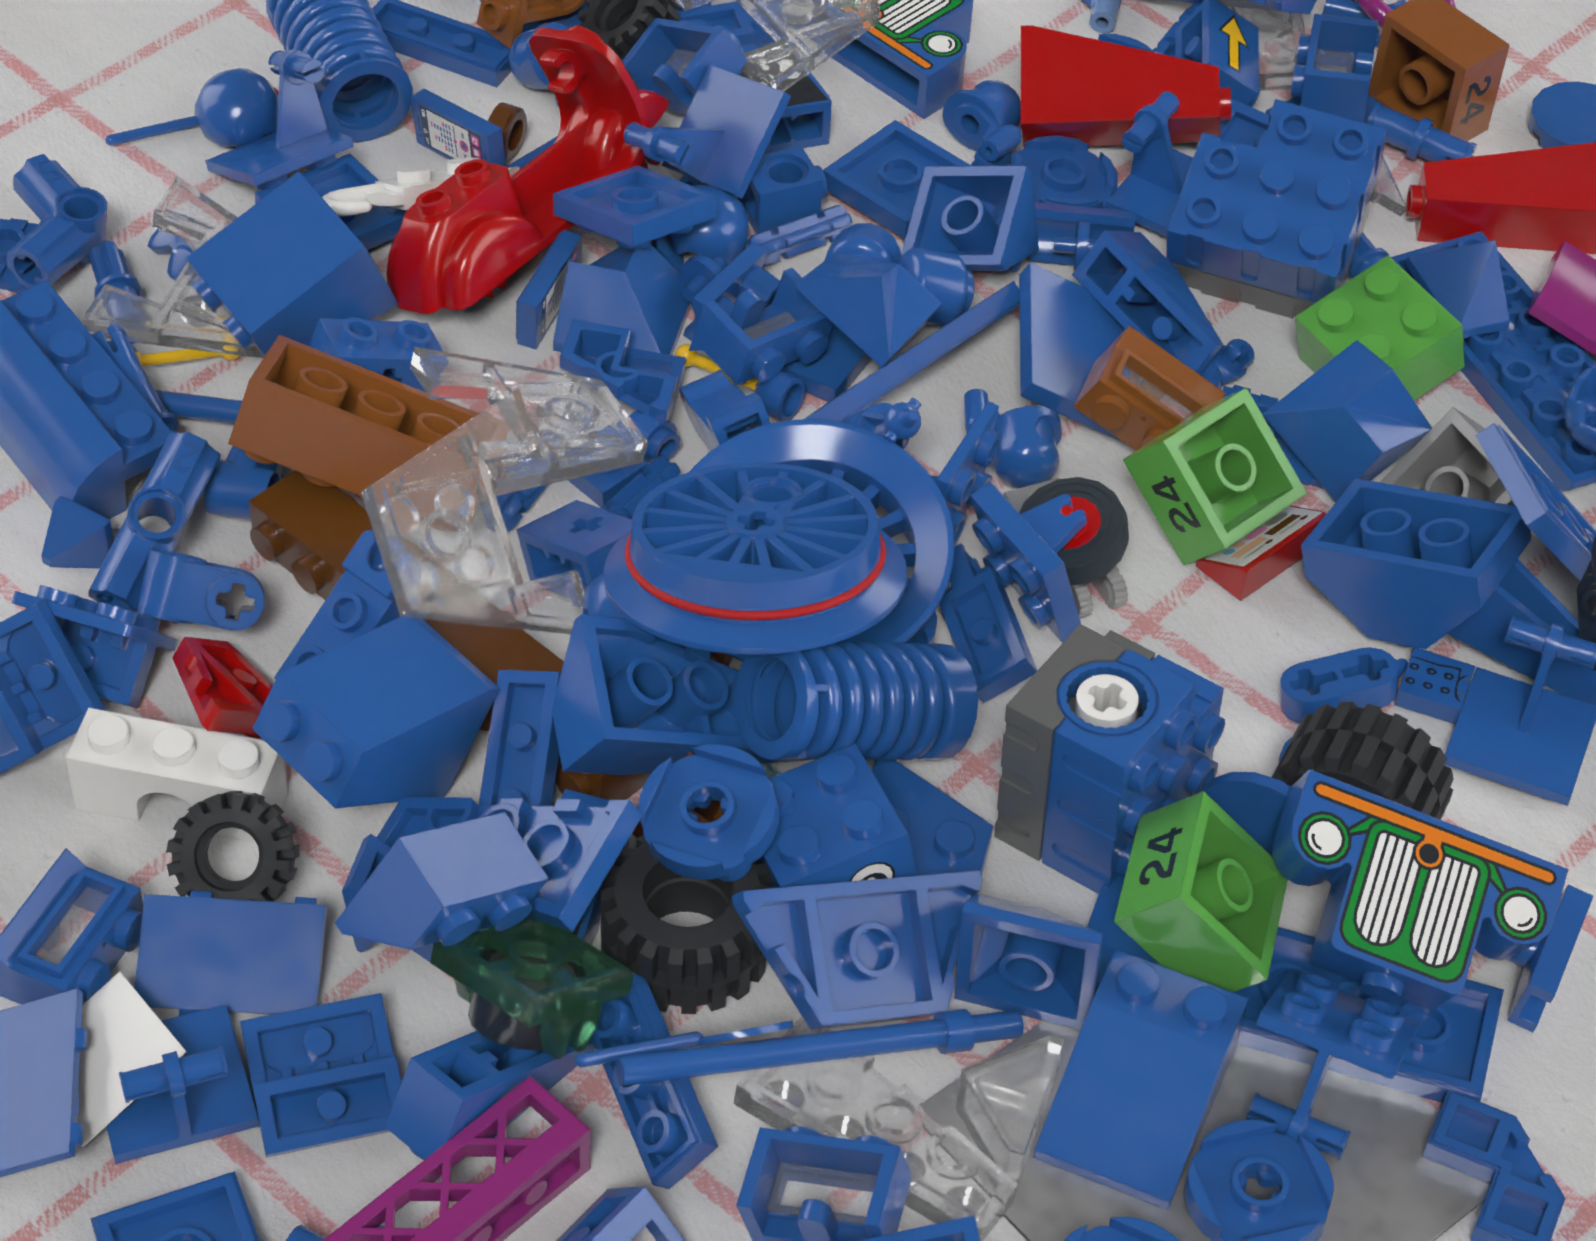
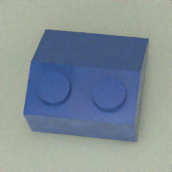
(446, 886)

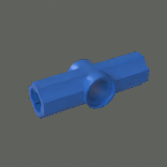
(167, 493)

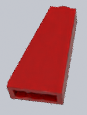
(1097, 87)
(1510, 197)

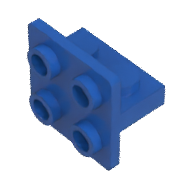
(107, 640)

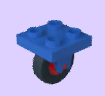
(1057, 540)

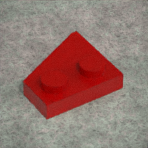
(221, 685)

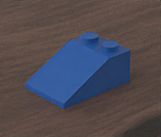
(1142, 1079)

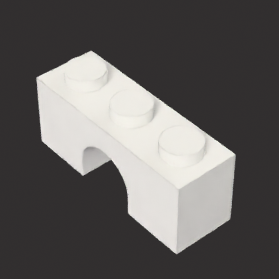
(128, 757)

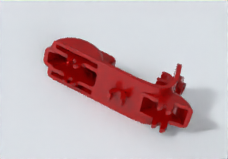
(489, 224)

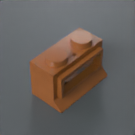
(1142, 390)

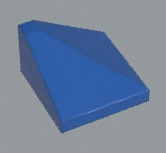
(76, 536)

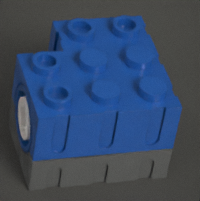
(1279, 216)
(1097, 748)

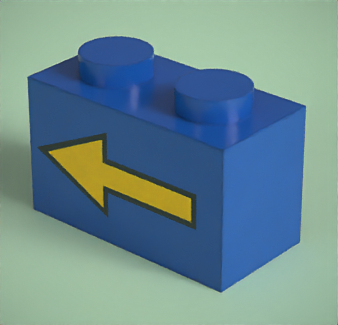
(1225, 40)

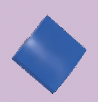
(40, 686)
(321, 1073)

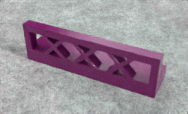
(505, 1199)

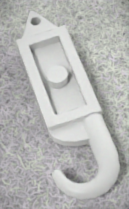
(393, 192)

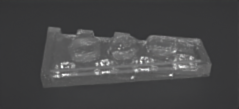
(856, 1100)

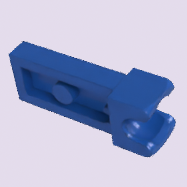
(354, 606)

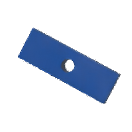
(661, 1114)

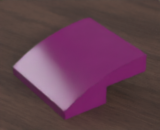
(1569, 296)

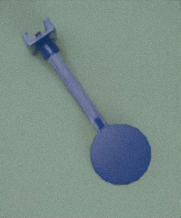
(1256, 806)

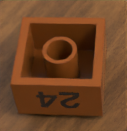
(1438, 67)

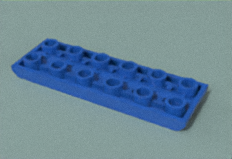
(1527, 377)

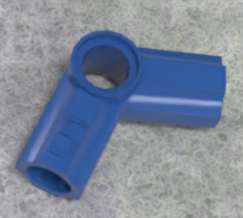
(71, 224)

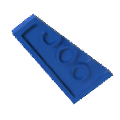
(568, 840)

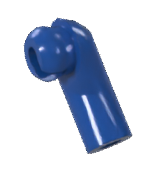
(1229, 363)

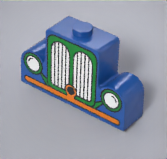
(914, 52)
(1408, 891)

